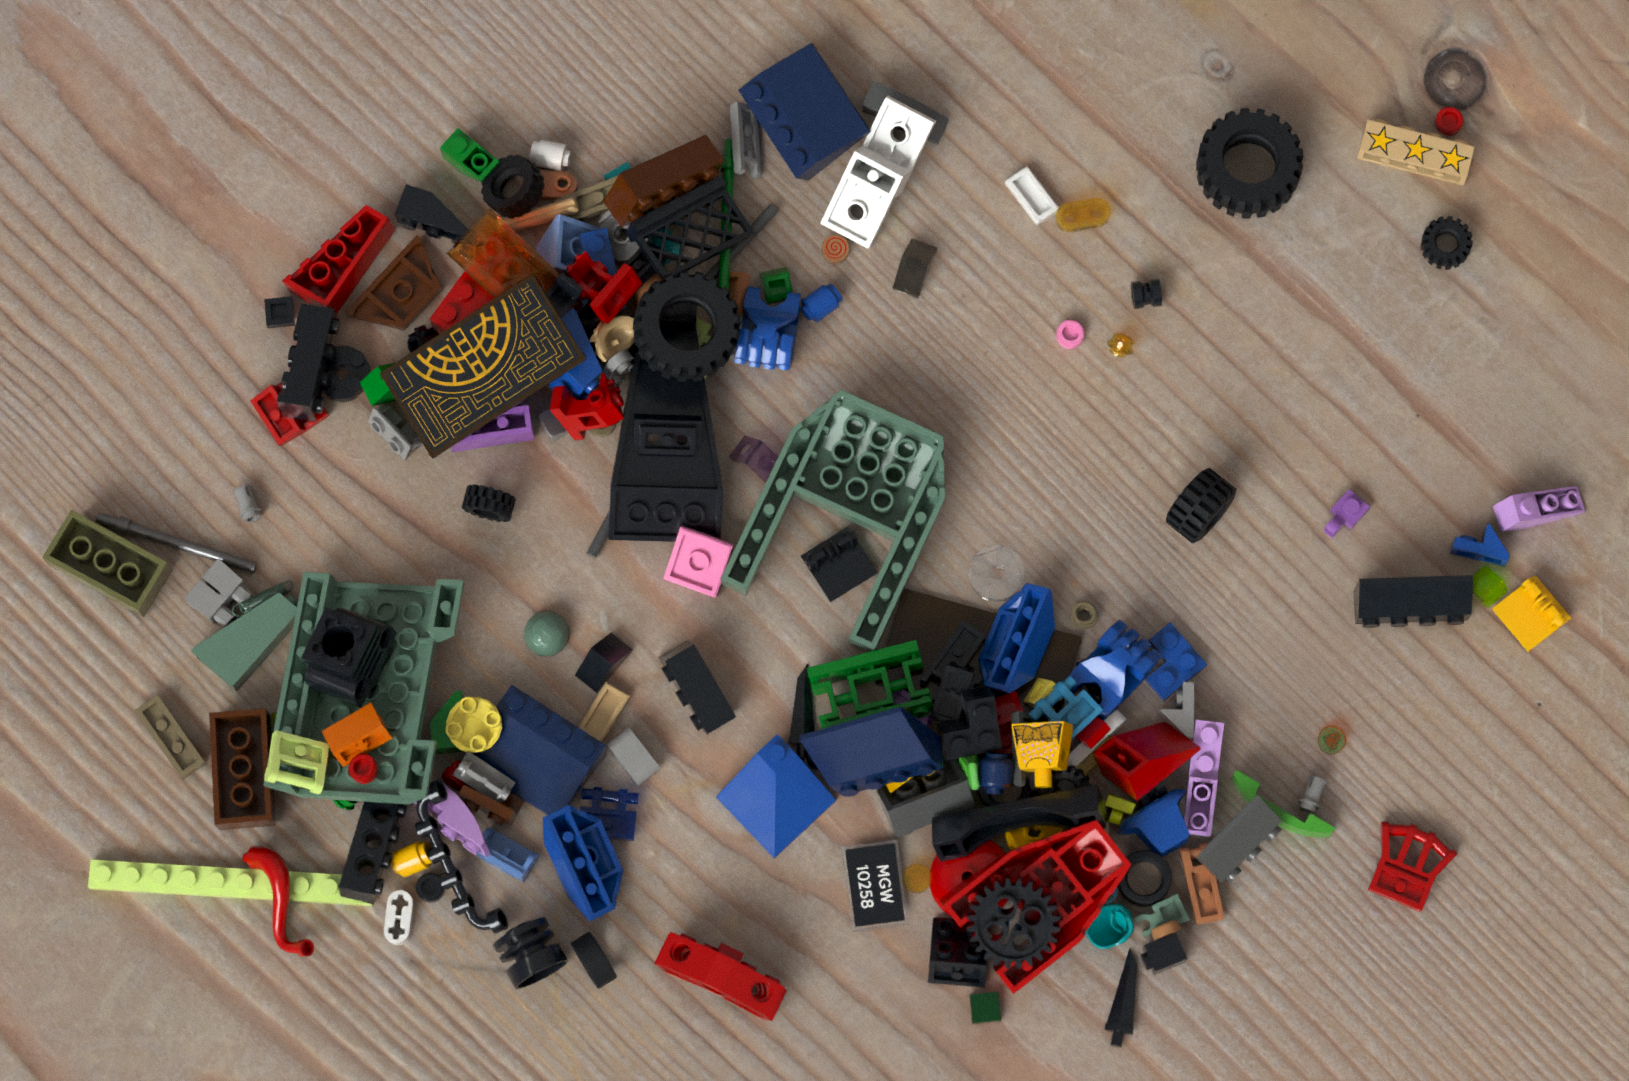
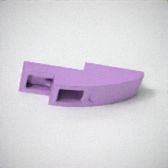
(1203, 778)
(459, 823)

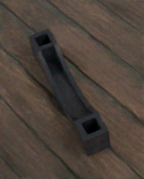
(965, 831)

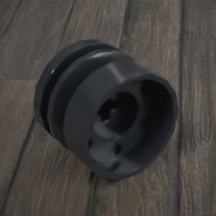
(527, 947)

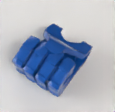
(768, 332)
(1116, 666)

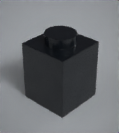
(1163, 954)

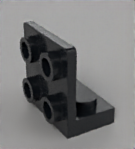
(954, 956)

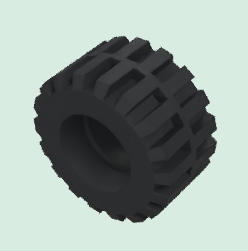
(1200, 505)

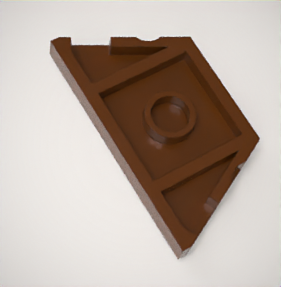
(399, 290)

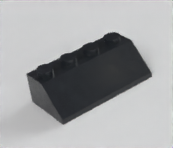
(1413, 600)

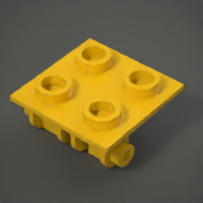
(1531, 613)

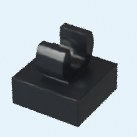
(279, 312)

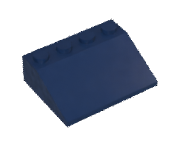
(804, 112)
(874, 751)
(542, 752)

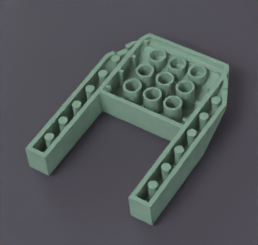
(865, 470)

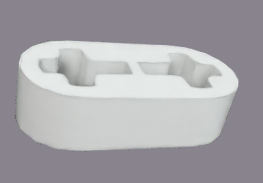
(391, 917)

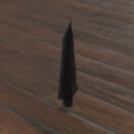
(802, 713)
(1122, 1010)

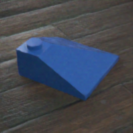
(775, 796)

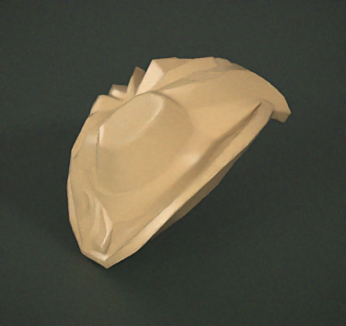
(613, 337)

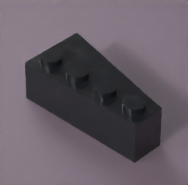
(308, 363)

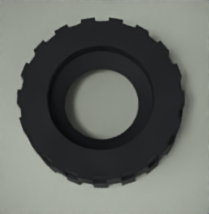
(527, 195)

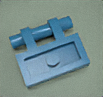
(1078, 711)

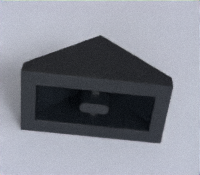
(602, 661)

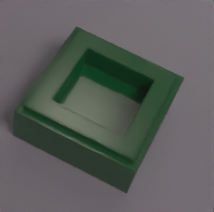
(985, 1007)

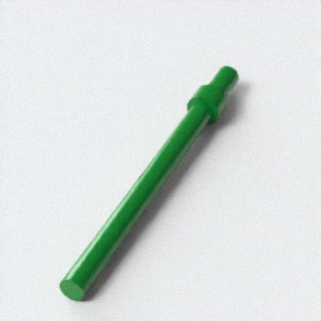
(727, 169)

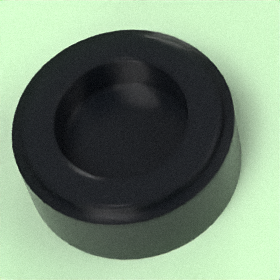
(429, 888)

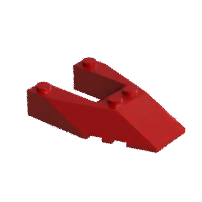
(1074, 865)

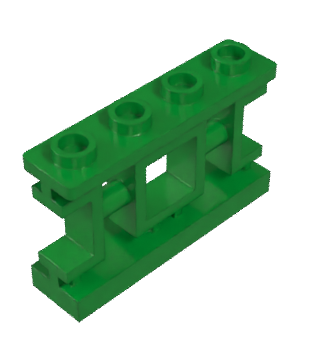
(869, 668)

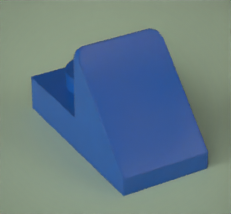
(1489, 550)

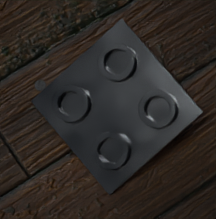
(839, 564)

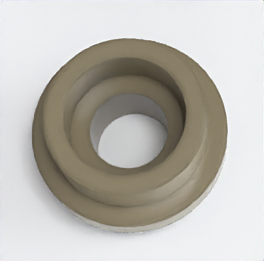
(1080, 607)

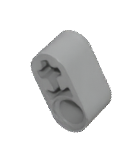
(632, 756)

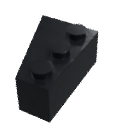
(696, 687)

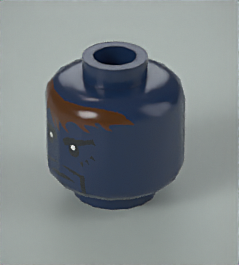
(995, 772)

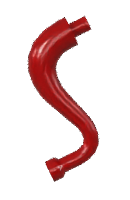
(277, 872)

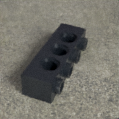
(366, 886)

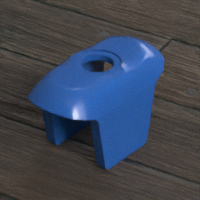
(1159, 824)

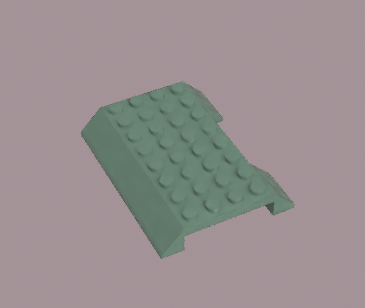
(422, 620)

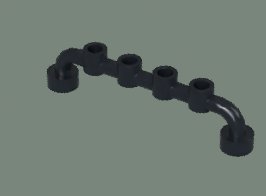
(452, 877)

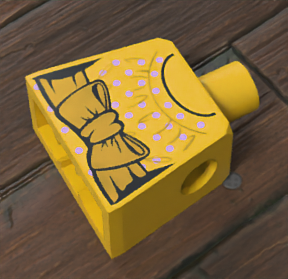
(1043, 748)

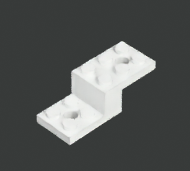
(878, 172)

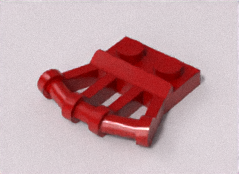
(1400, 881)

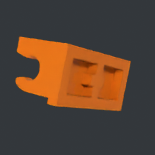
(356, 734)

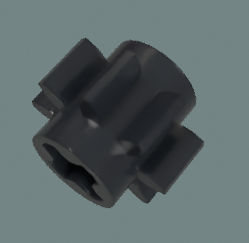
(420, 337)

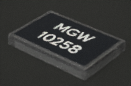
(874, 885)

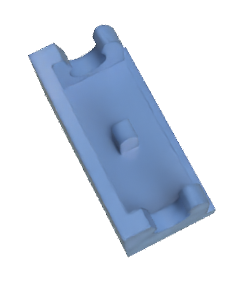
(508, 855)

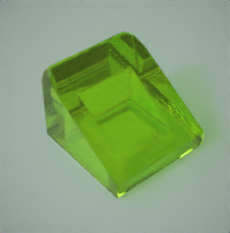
(1488, 586)

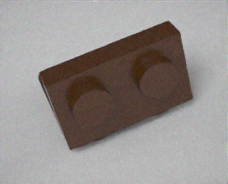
(496, 811)

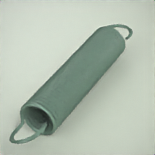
(251, 603)

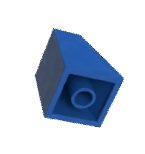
(584, 377)

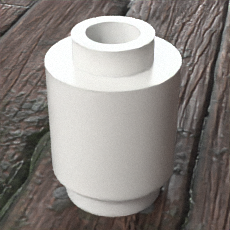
(550, 155)

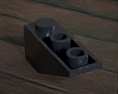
(426, 212)

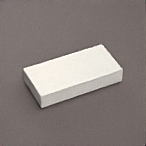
(1031, 195)

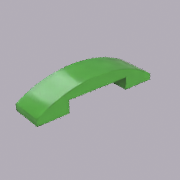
(1312, 827)

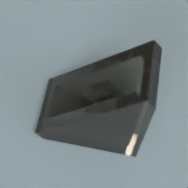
(914, 268)

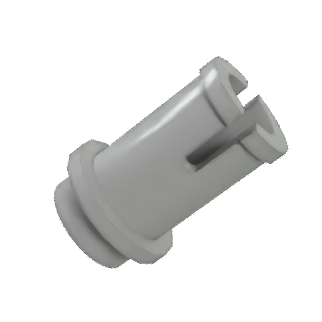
(249, 510)
(1312, 795)

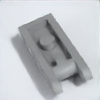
(745, 140)

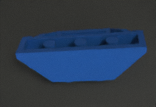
(1018, 639)
(583, 860)

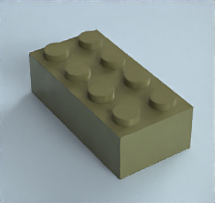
(107, 563)

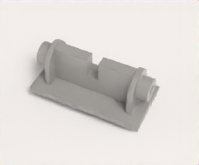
(385, 422)
(484, 778)

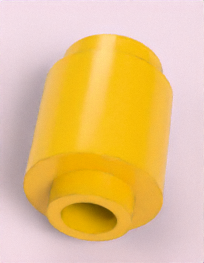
(411, 859)

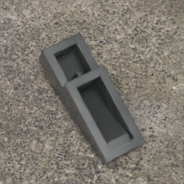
(877, 94)

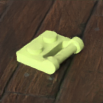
(299, 753)

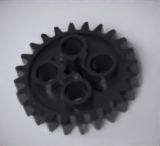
(989, 912)

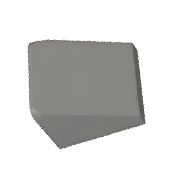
(551, 425)

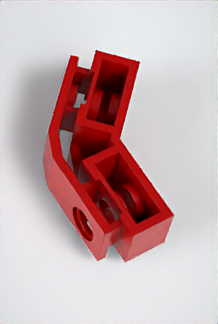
(721, 974)

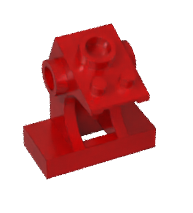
(594, 275)
(596, 412)

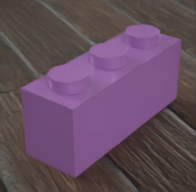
(508, 428)

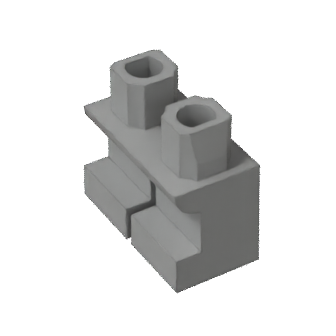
(215, 605)

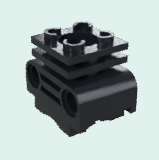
(357, 672)

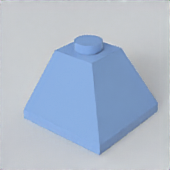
(563, 242)

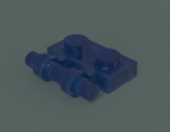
(617, 823)

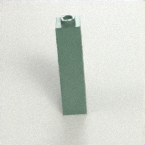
(247, 641)

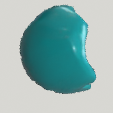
(1111, 927)

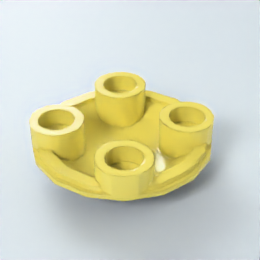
(474, 724)

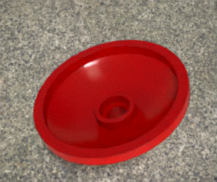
(950, 873)

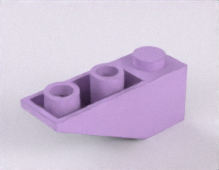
(1537, 508)

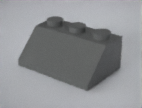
(926, 797)
(1240, 840)

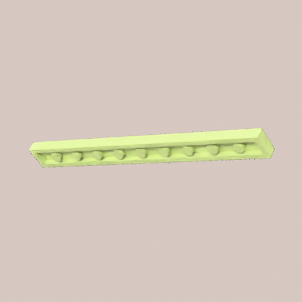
(212, 882)

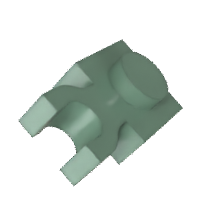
(1164, 911)

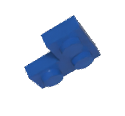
(1180, 663)

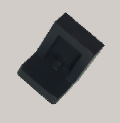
(564, 294)

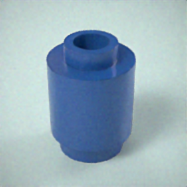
(820, 302)

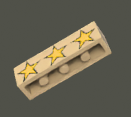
(1415, 151)

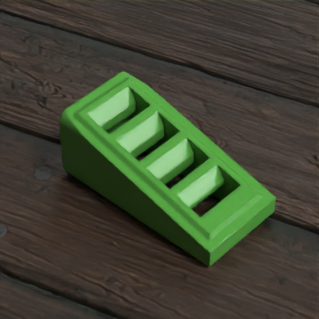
(969, 768)

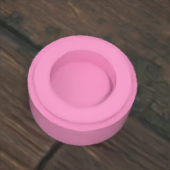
(1070, 334)

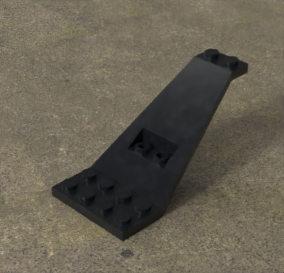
(664, 480)

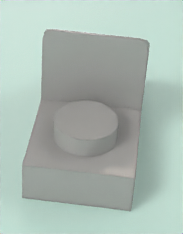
(1182, 719)

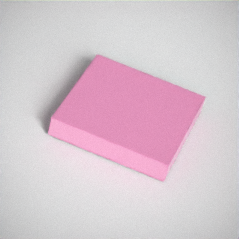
(698, 561)

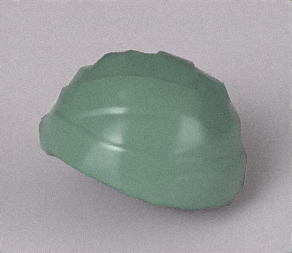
(546, 633)

